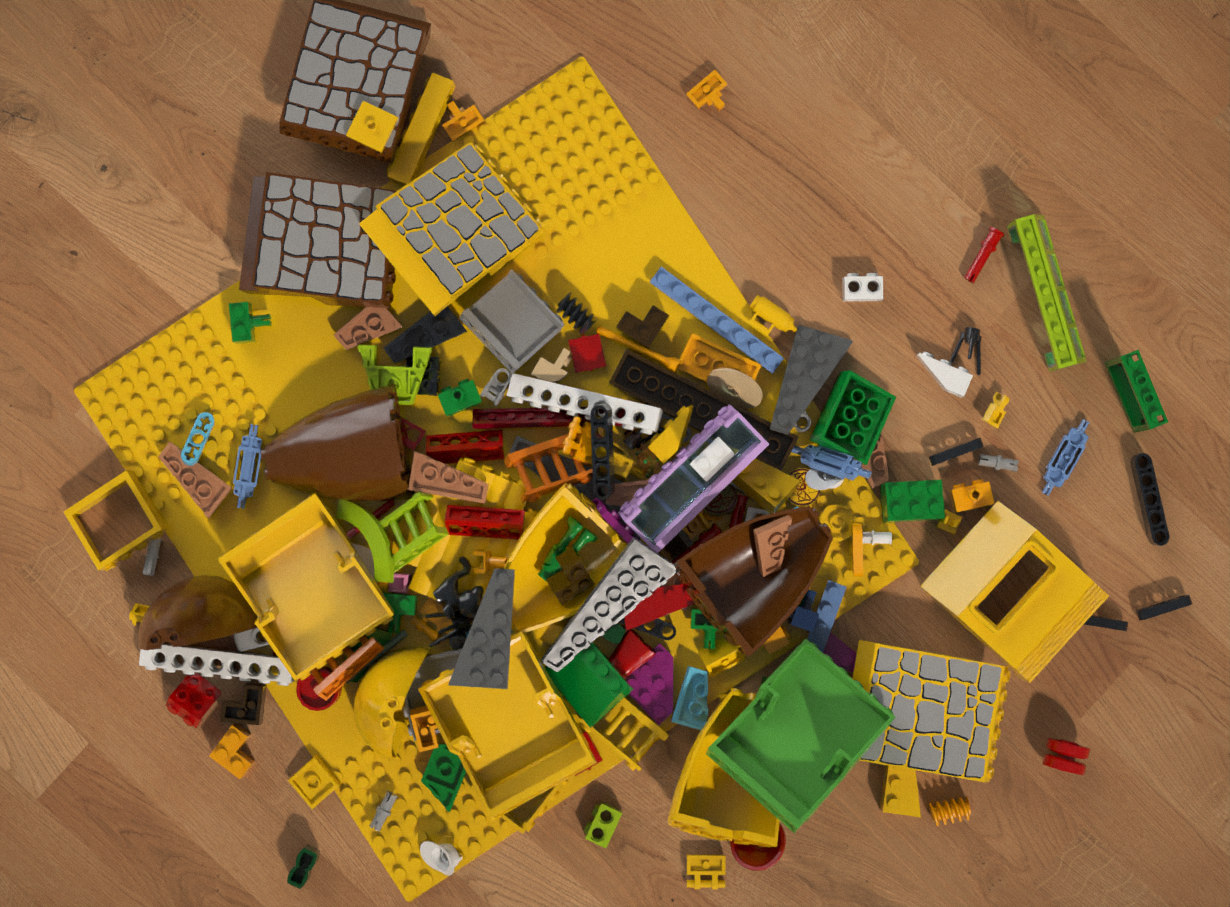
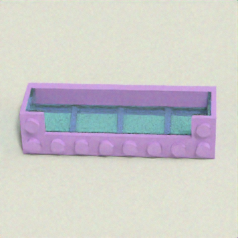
(679, 491)

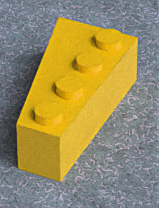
(766, 485)
(900, 792)

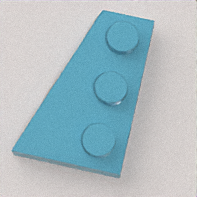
(692, 701)

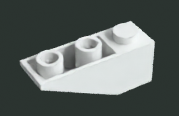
(948, 377)

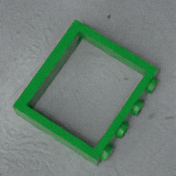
(1136, 392)

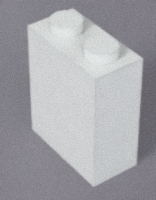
(712, 459)

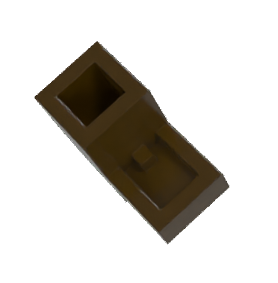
(676, 546)

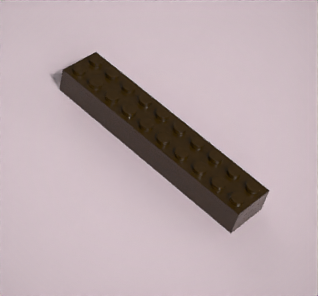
(671, 392)

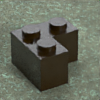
(643, 331)
(572, 578)
(249, 710)

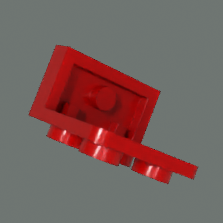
(192, 699)

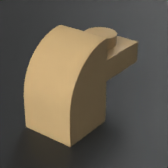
(552, 372)

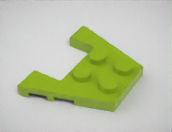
(406, 378)

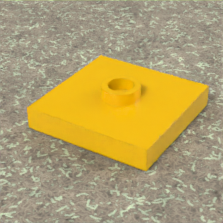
(372, 126)
(314, 782)

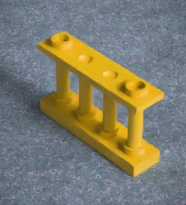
(642, 720)

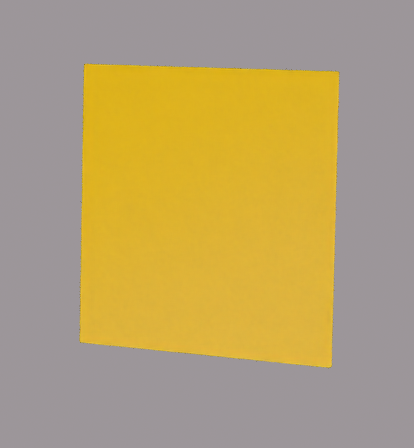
(603, 240)

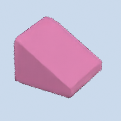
(401, 583)

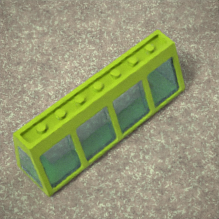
(1049, 291)

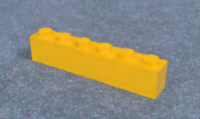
(421, 130)

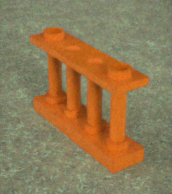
(534, 455)
(344, 672)

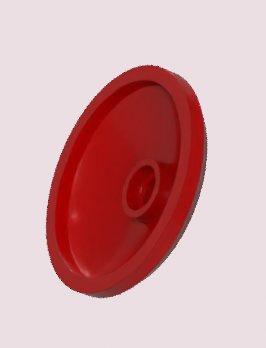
(757, 857)

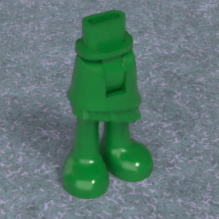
(551, 565)

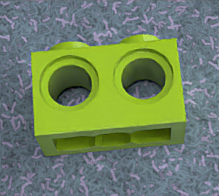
(608, 826)

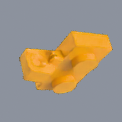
(708, 91)
(461, 120)

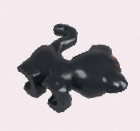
(466, 602)

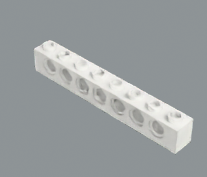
(520, 383)
(150, 660)

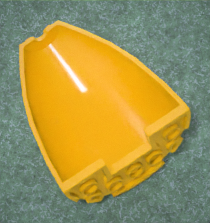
(533, 599)
(382, 694)
(709, 799)

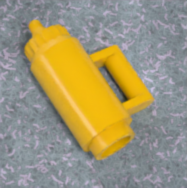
(772, 314)

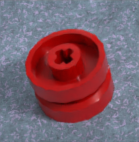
(308, 696)
(1066, 755)

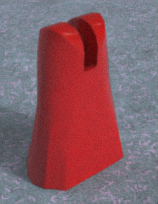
(631, 653)

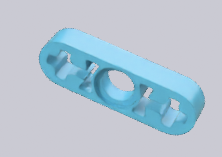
(197, 453)

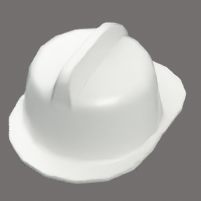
(821, 480)
(440, 857)

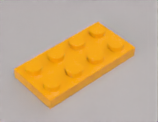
(704, 356)

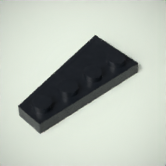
(426, 332)

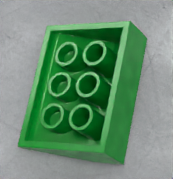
(853, 416)
(591, 684)

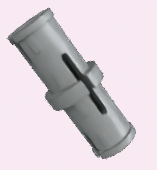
(998, 462)
(383, 811)

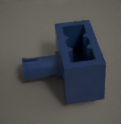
(803, 615)

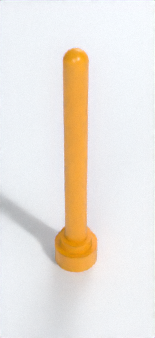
(671, 363)

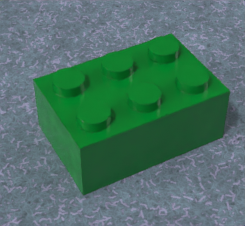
(912, 501)

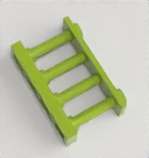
(419, 543)

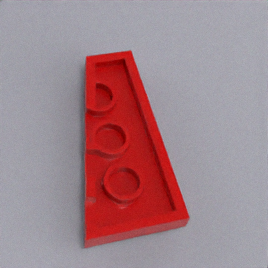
(661, 603)

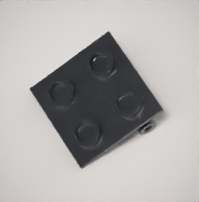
(429, 381)

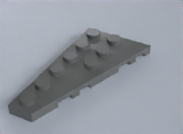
(808, 368)
(487, 647)

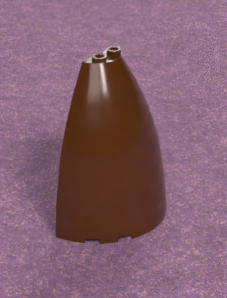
(344, 450)
(731, 590)
(195, 613)

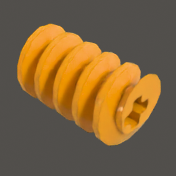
(950, 811)

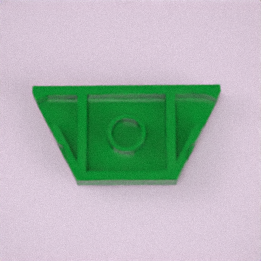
(444, 775)

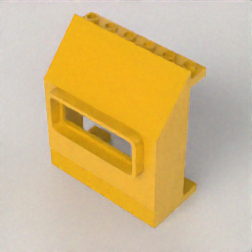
(1041, 618)

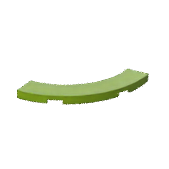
(375, 536)

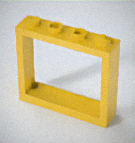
(127, 477)
(538, 810)

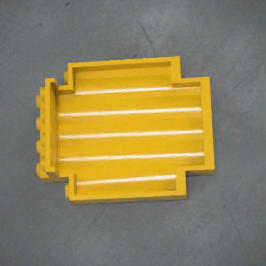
(443, 557)

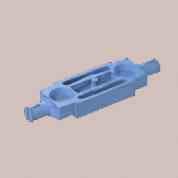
(1074, 439)
(250, 445)
(831, 462)

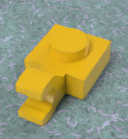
(995, 412)

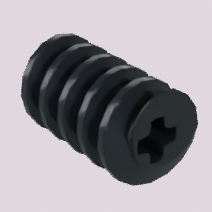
(575, 313)

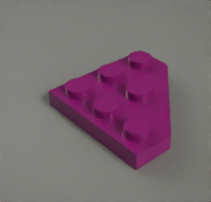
(654, 685)

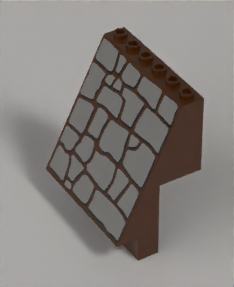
(351, 58)
(310, 242)

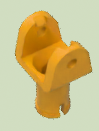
(489, 561)

